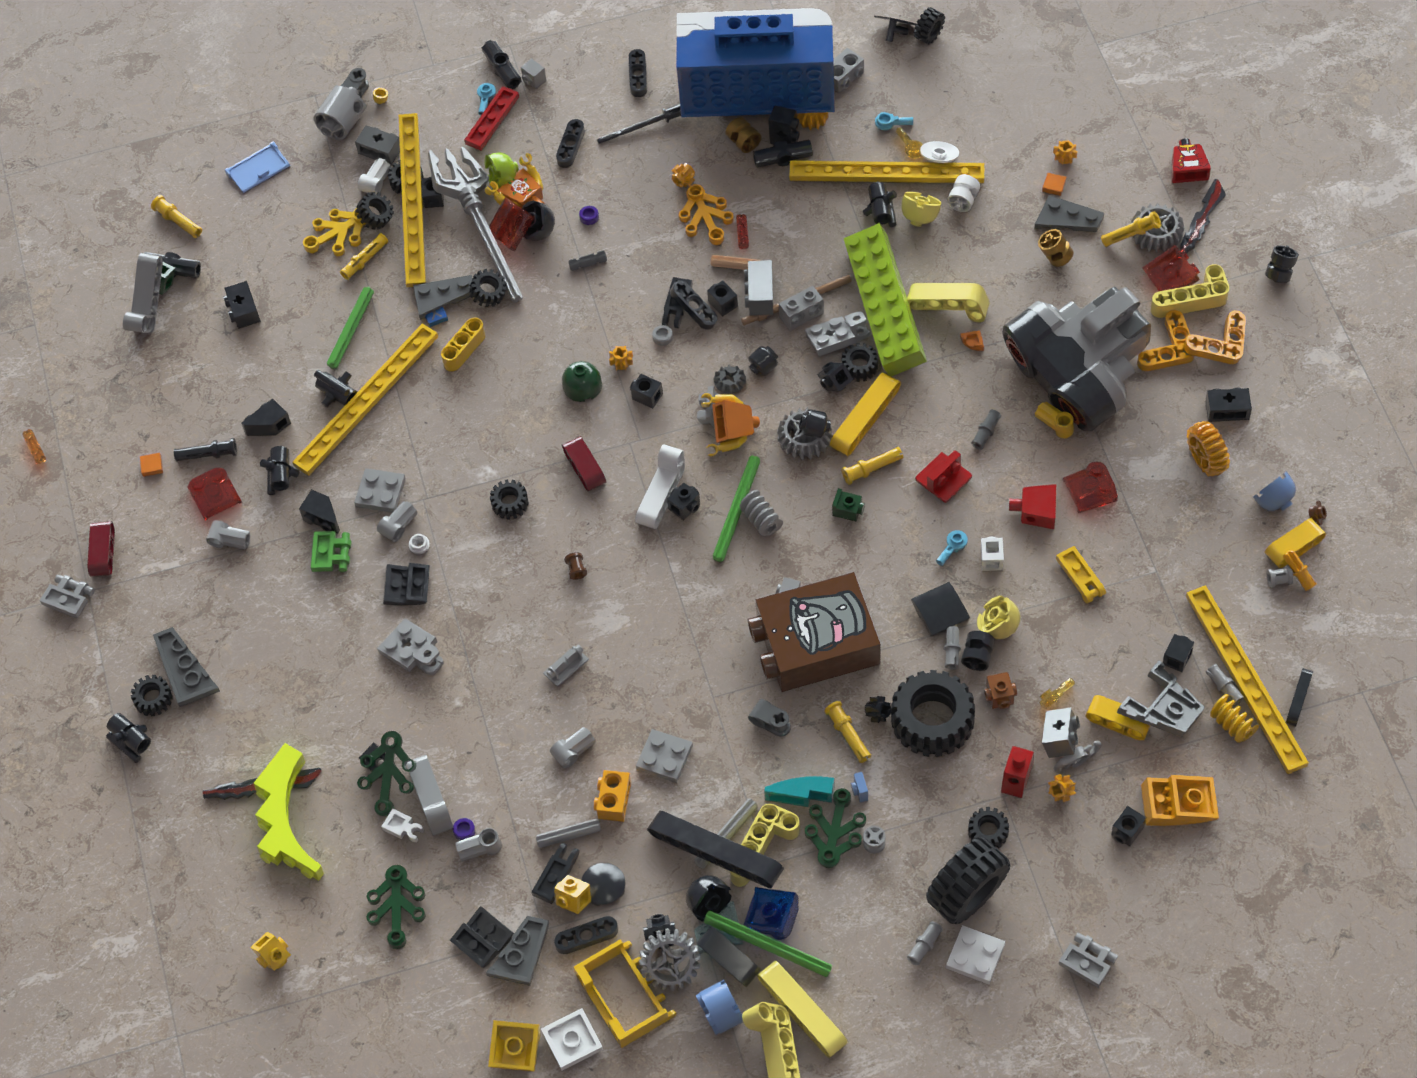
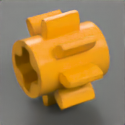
(1065, 152)
(683, 175)
(621, 358)
(1062, 788)

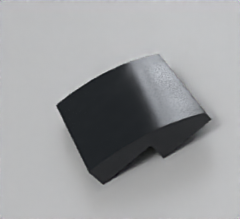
(406, 584)
(940, 608)
(482, 937)

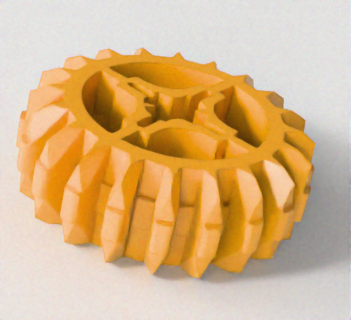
(1208, 448)

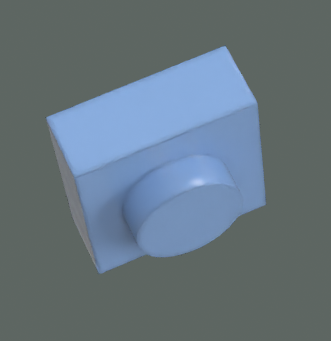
(859, 787)

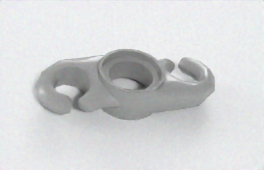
(1080, 756)

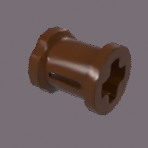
(575, 565)

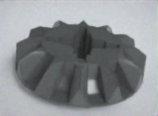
(728, 386)

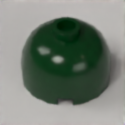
(581, 381)

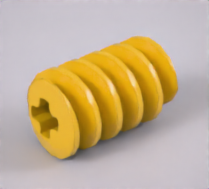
(1232, 720)

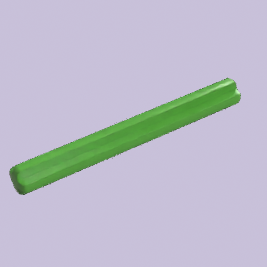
(350, 327)

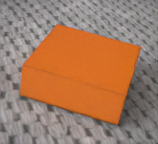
(1054, 184)
(151, 464)

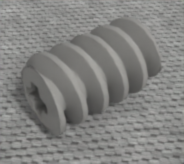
(760, 513)

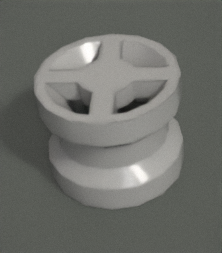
(874, 834)

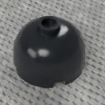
(542, 223)
(706, 895)

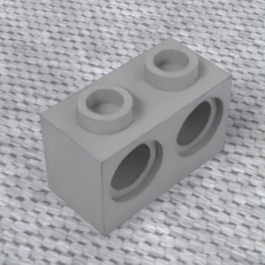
(846, 69)
(801, 308)

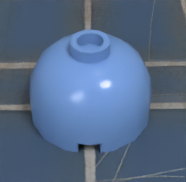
(1277, 494)

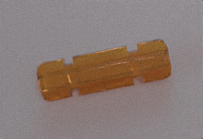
(34, 446)

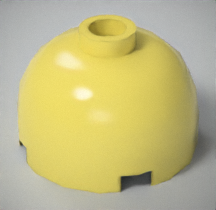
(919, 208)
(999, 618)

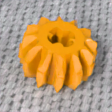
(812, 119)

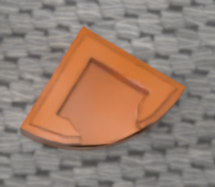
(972, 340)

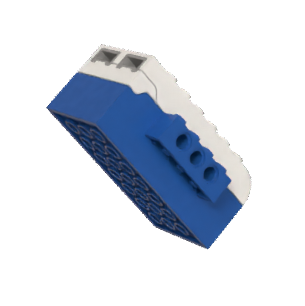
(754, 61)

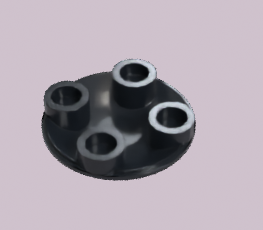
(605, 882)

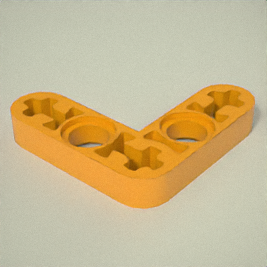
(1227, 344)
(1174, 350)

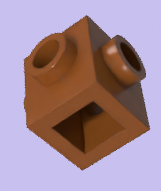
(1000, 690)

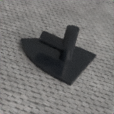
(893, 28)

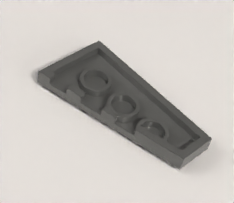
(184, 671)

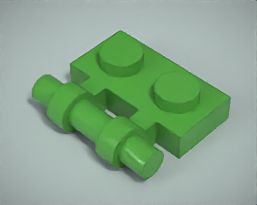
(324, 548)

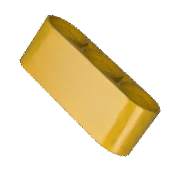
(455, 348)
(1298, 539)
(1104, 713)

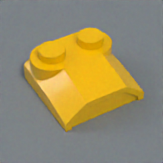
(514, 1045)

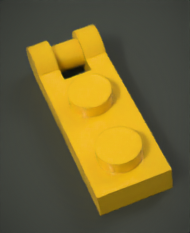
(1080, 574)

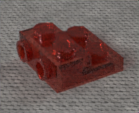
(1172, 270)

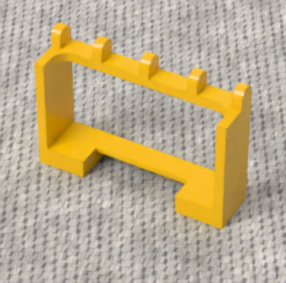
(622, 1037)

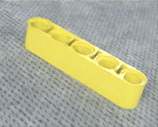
(802, 1009)

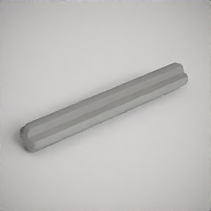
(732, 826)

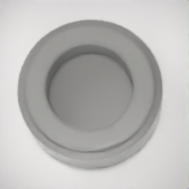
(662, 335)

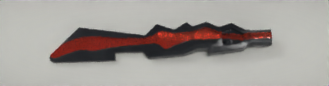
(1201, 219)
(247, 788)

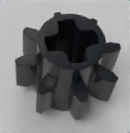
(878, 709)

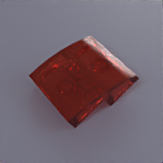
(510, 224)

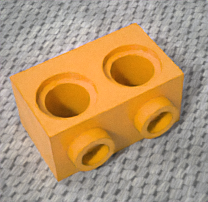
(617, 795)

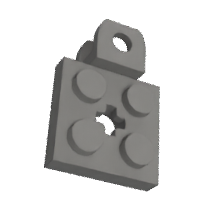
(837, 333)
(420, 653)

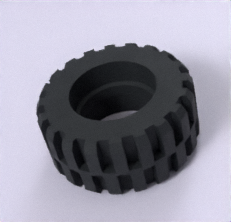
(937, 688)
(968, 880)

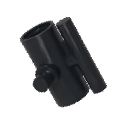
(881, 204)
(334, 387)
(278, 469)
(127, 736)

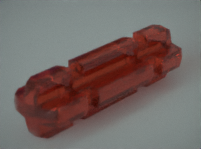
(742, 231)

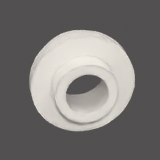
(419, 539)

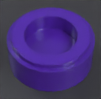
(589, 215)
(463, 829)

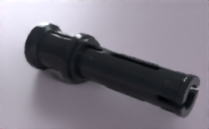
(214, 449)

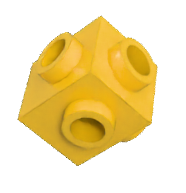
(572, 894)
(271, 951)

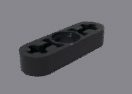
(641, 66)
(569, 136)
(694, 313)
(1299, 697)
(599, 923)

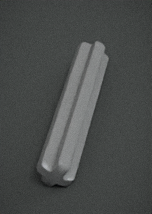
(568, 833)

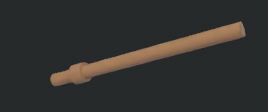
(821, 289)

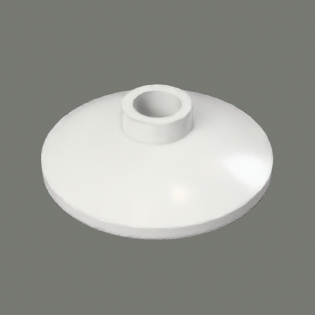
(939, 152)

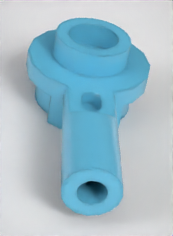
(486, 93)
(885, 121)
(955, 541)

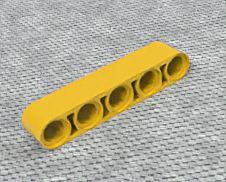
(865, 414)

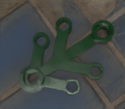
(388, 770)
(834, 830)
(395, 902)

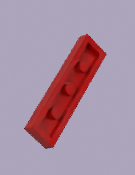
(491, 118)

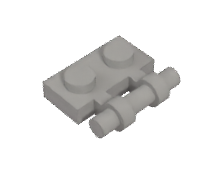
(65, 601)
(1084, 964)

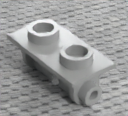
(566, 665)

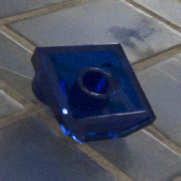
(772, 912)

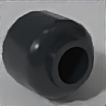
(763, 360)
(814, 423)

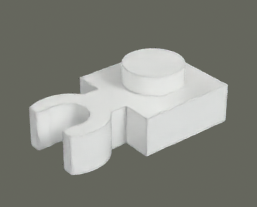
(400, 824)

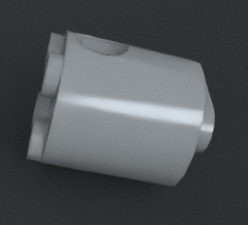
(339, 112)

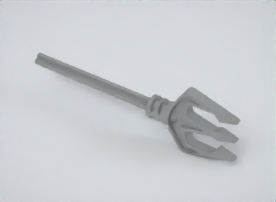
(466, 191)

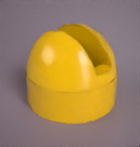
(380, 95)

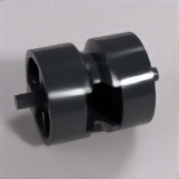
(1281, 265)
(978, 650)

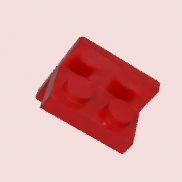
(944, 476)

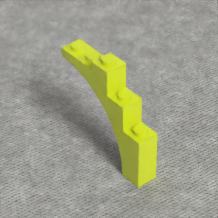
(275, 787)

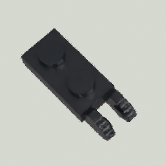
(673, 307)
(554, 873)

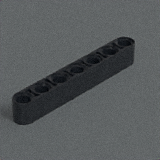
(715, 849)

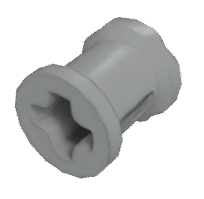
(1279, 576)

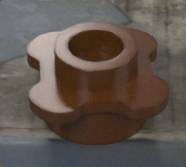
(1318, 513)

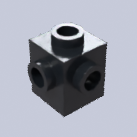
(834, 377)
(684, 501)
(658, 923)

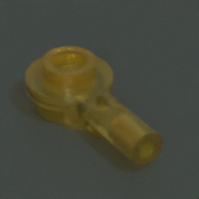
(912, 147)
(1050, 697)

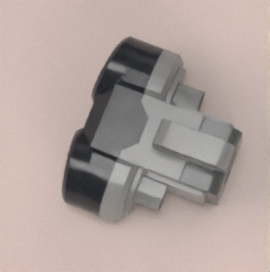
(1081, 352)

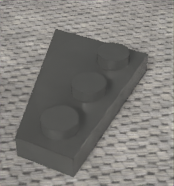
(1065, 214)
(440, 293)
(520, 957)

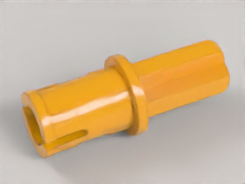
(1299, 570)

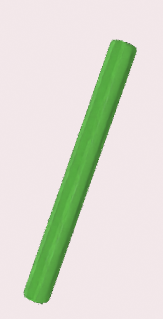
(735, 511)
(768, 943)

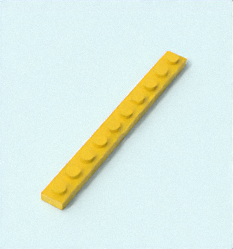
(883, 171)
(412, 199)
(365, 399)
(1247, 680)

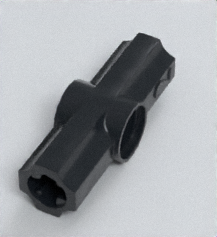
(501, 64)
(782, 153)
(182, 266)

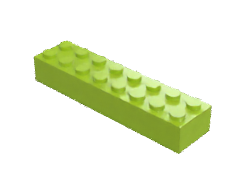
(885, 300)

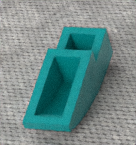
(801, 790)

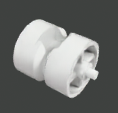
(963, 193)

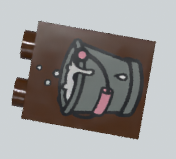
(815, 632)

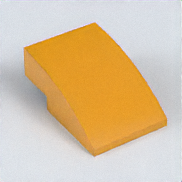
(1179, 800)

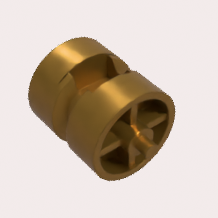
(744, 136)
(1055, 247)

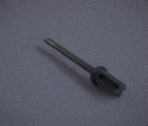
(668, 114)

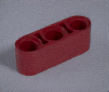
(584, 463)
(101, 548)

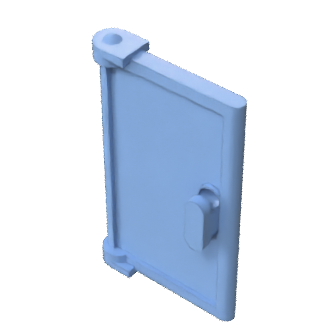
(265, 161)

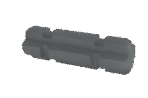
(587, 260)

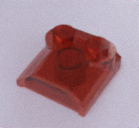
(1091, 487)
(213, 492)

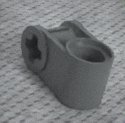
(358, 80)
(770, 718)

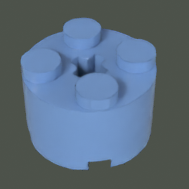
(720, 1007)

